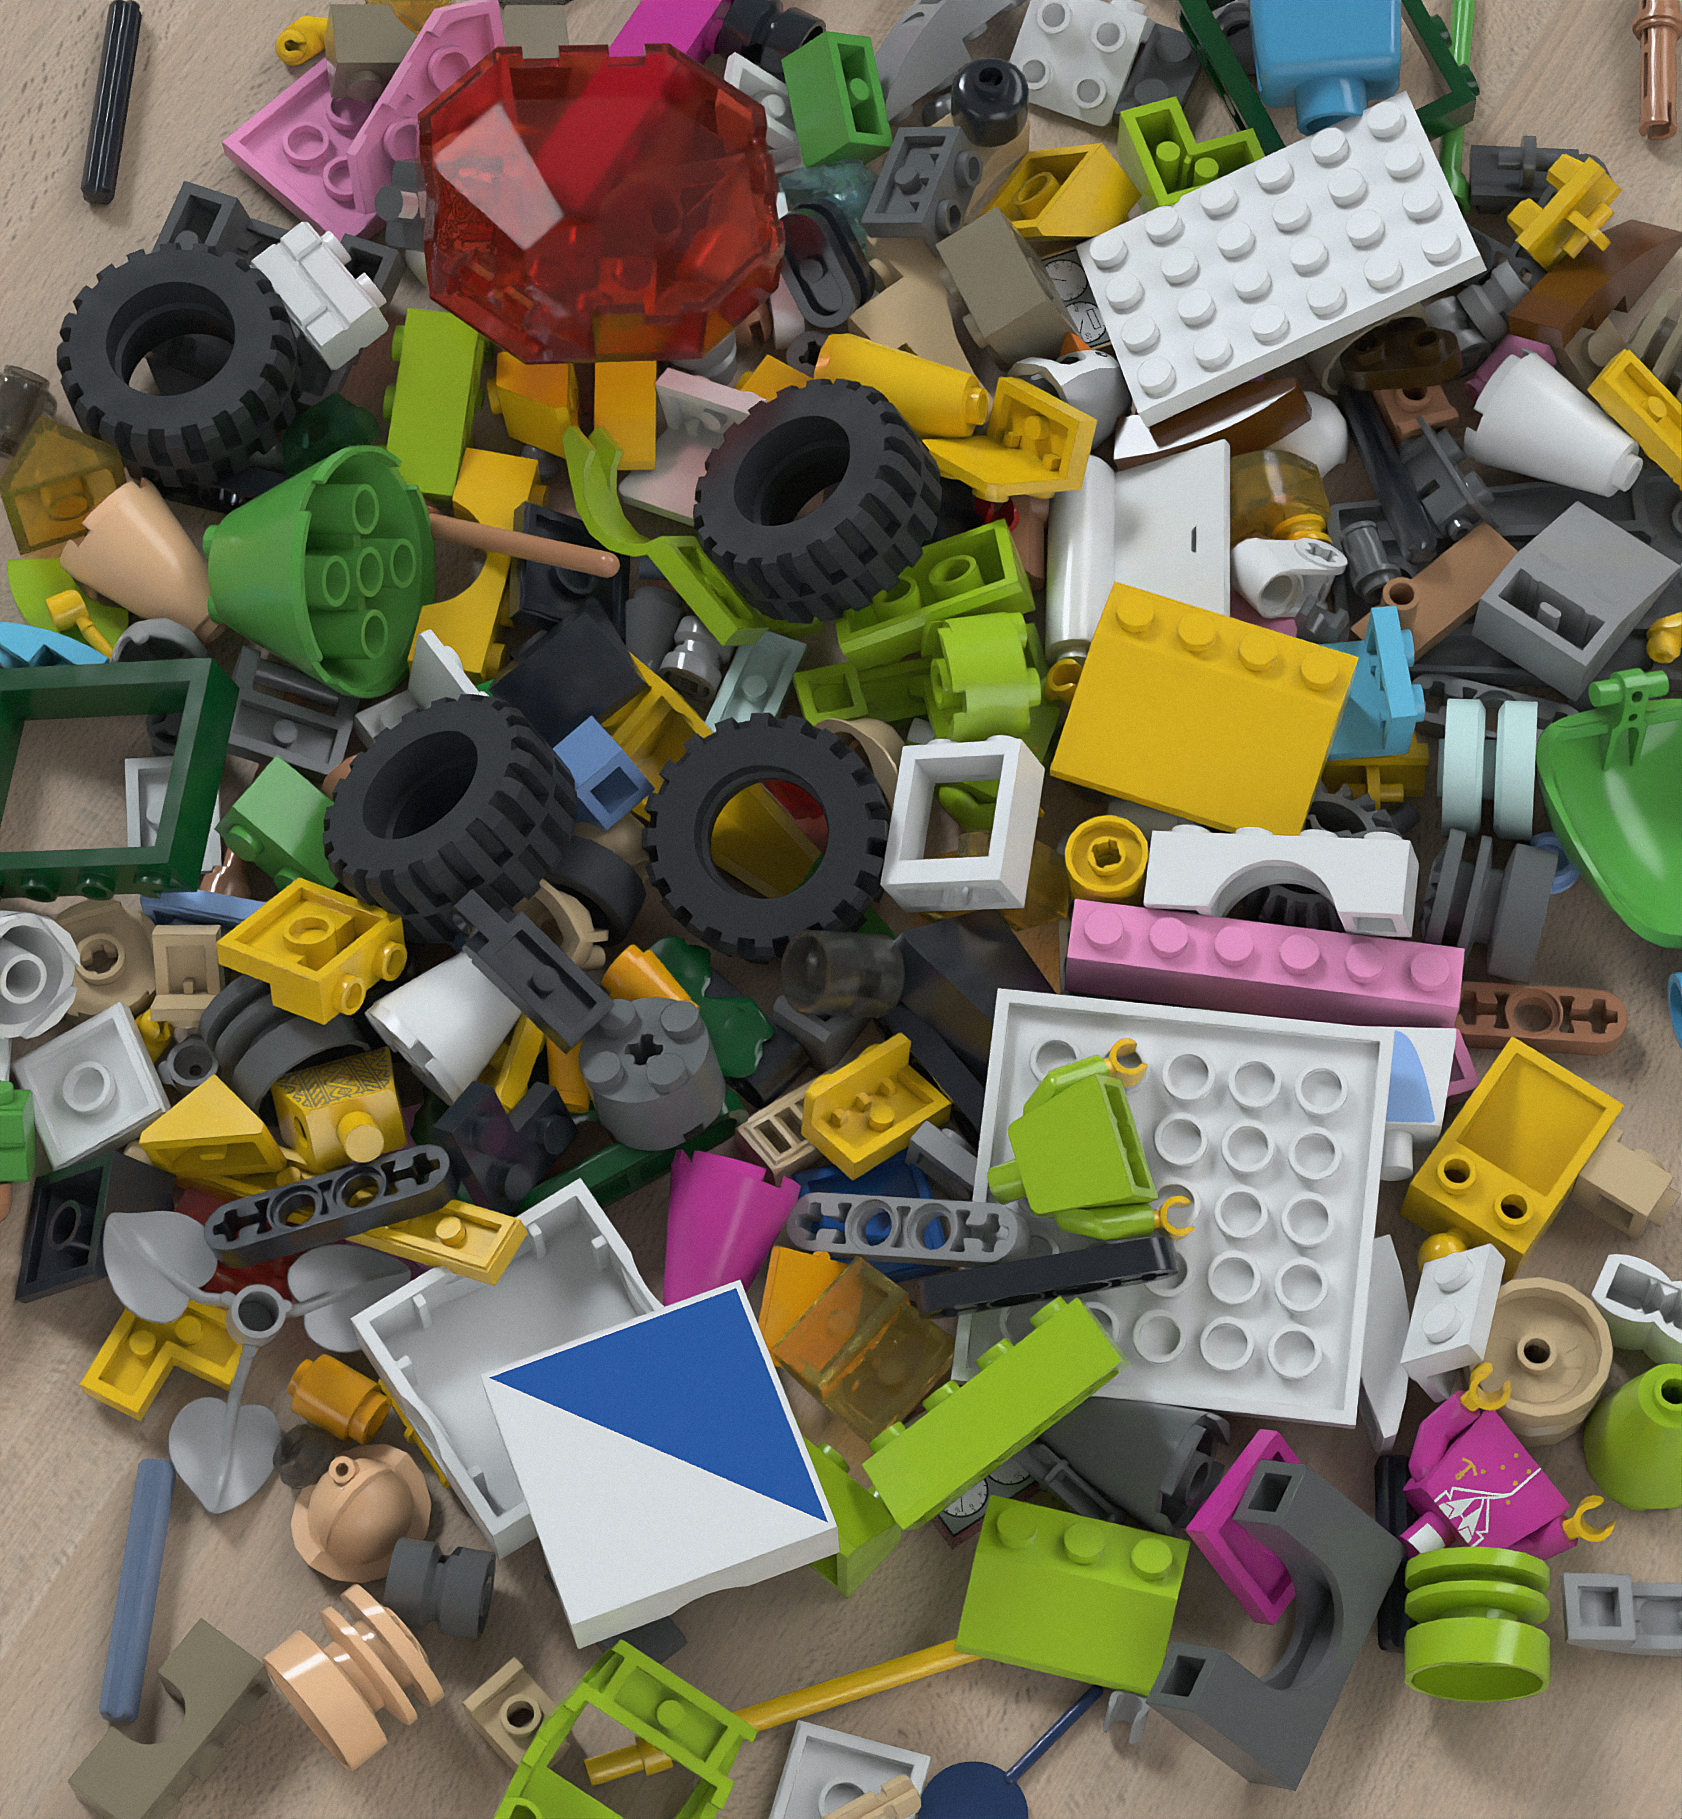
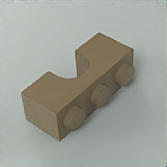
(219, 1691)

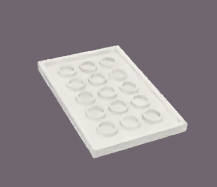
(1278, 259)

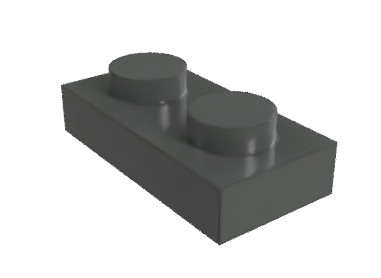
(1162, 71)

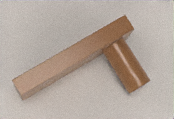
(1445, 590)

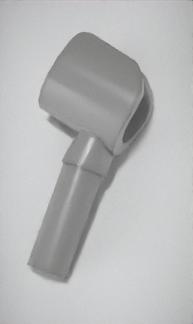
(1130, 1708)

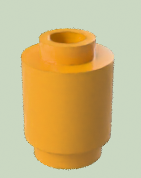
(338, 1399)

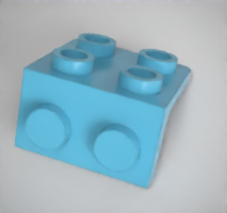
(1382, 699)

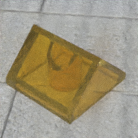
(57, 484)

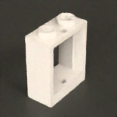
(965, 882)

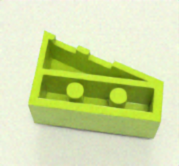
(434, 399)

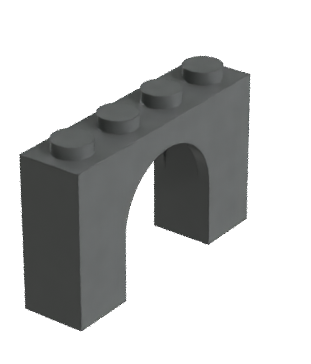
(1339, 1577)

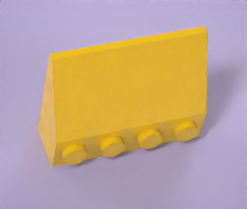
(1203, 714)

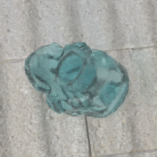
(842, 182)

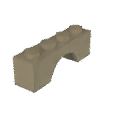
(370, 43)

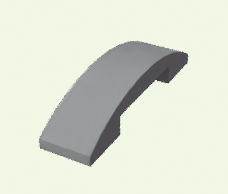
(1622, 1615)

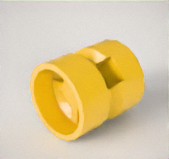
(1107, 861)

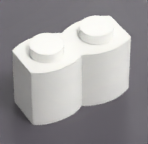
(1641, 1308)

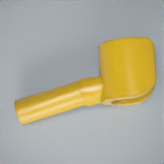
(69, 610)

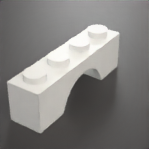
(1208, 873)

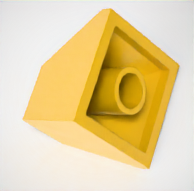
(1066, 194)

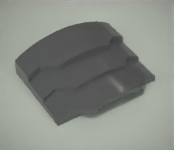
(222, 221)

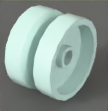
(1488, 769)

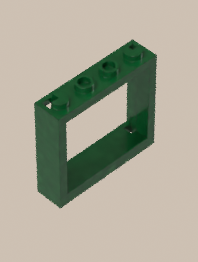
(1248, 111)
(183, 686)

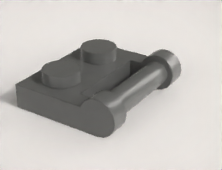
(273, 727)

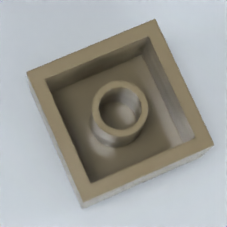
(1005, 291)

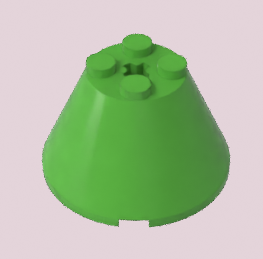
(329, 570)

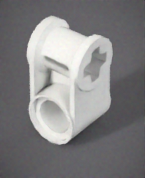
(1283, 573)

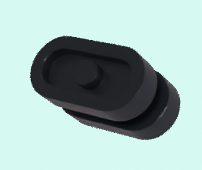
(824, 263)

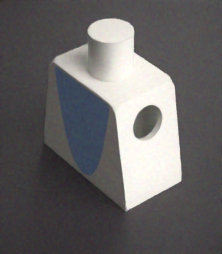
(1416, 1095)

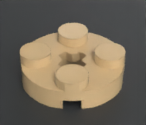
(120, 934)

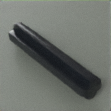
(1395, 1516)

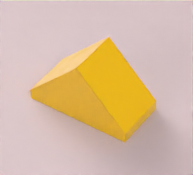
(211, 1136)

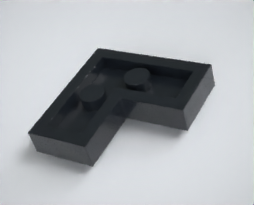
(503, 1153)

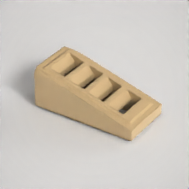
(753, 1135)

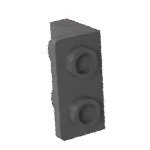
(924, 185)

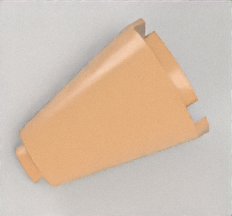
(143, 560)

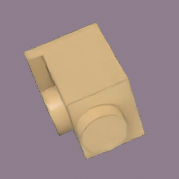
(1625, 1186)
(501, 1699)

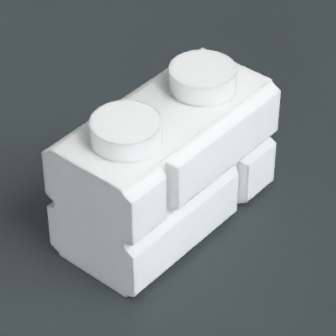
(321, 294)

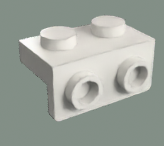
(1452, 1317)

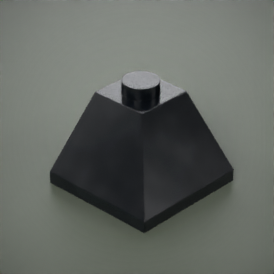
(70, 1217)

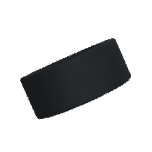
(602, 885)

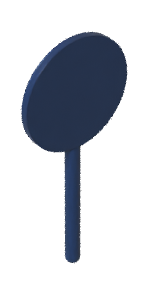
(987, 1791)

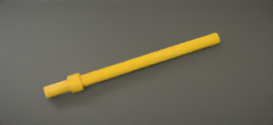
(792, 1706)

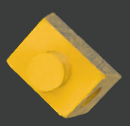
(341, 1110)

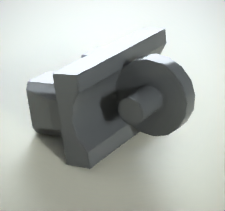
(1509, 174)

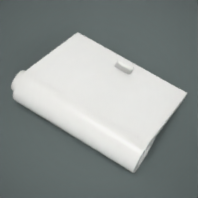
(1142, 527)

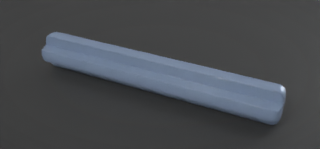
(137, 1591)

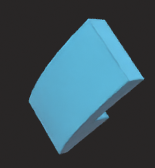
(36, 647)

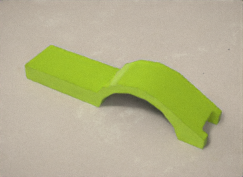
(706, 590)

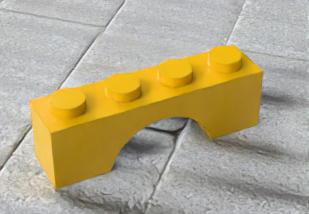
(475, 620)

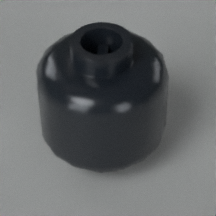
(990, 101)

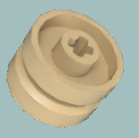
(1552, 1352)

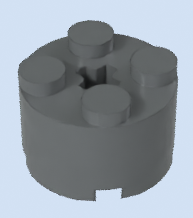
(652, 1072)

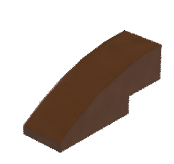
(1244, 416)

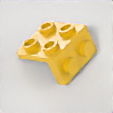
(1029, 447)

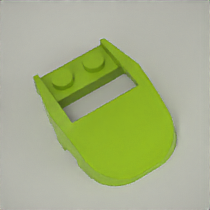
(652, 1706)

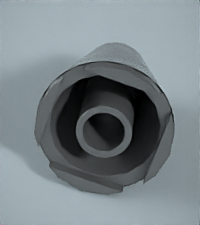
(1143, 1457)

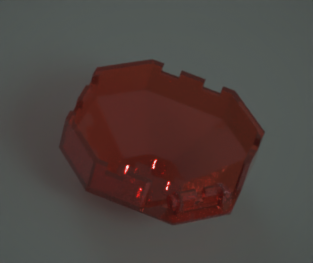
(598, 204)

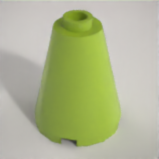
(1637, 1441)

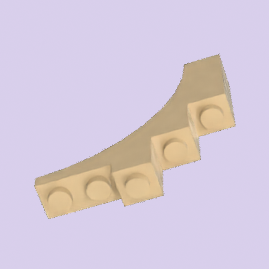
(912, 298)

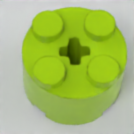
(979, 677)

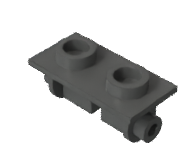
(1461, 497)

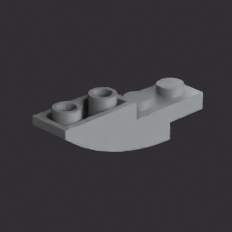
(929, 48)

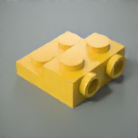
(316, 949)

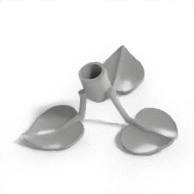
(161, 1263)

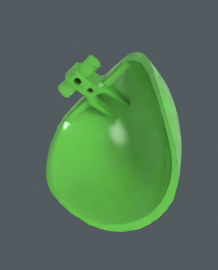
(1617, 799)

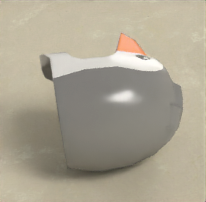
(1083, 380)

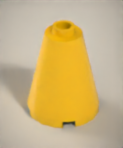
(927, 394)

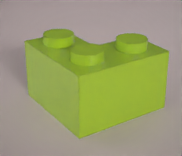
(1167, 161)

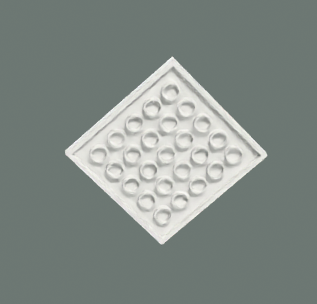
(1279, 1153)

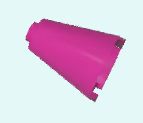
(720, 1223)

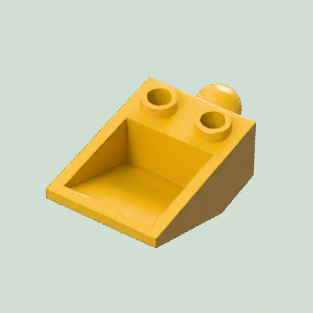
(1508, 1159)

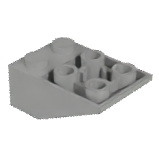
(1571, 598)

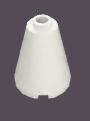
(1550, 430)
(34, 974)
(445, 1024)

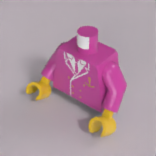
(1483, 1486)

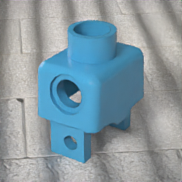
(1325, 56)

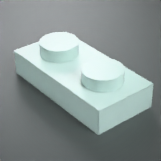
(758, 679)

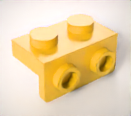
(870, 1108)

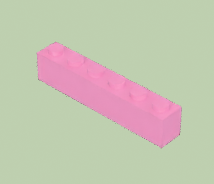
(1261, 968)

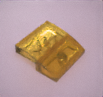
(865, 1351)

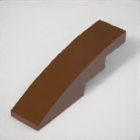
(1594, 283)

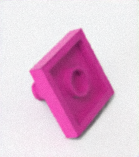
(1242, 1561)

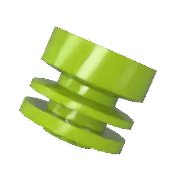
(1477, 1624)

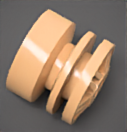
(354, 1676)

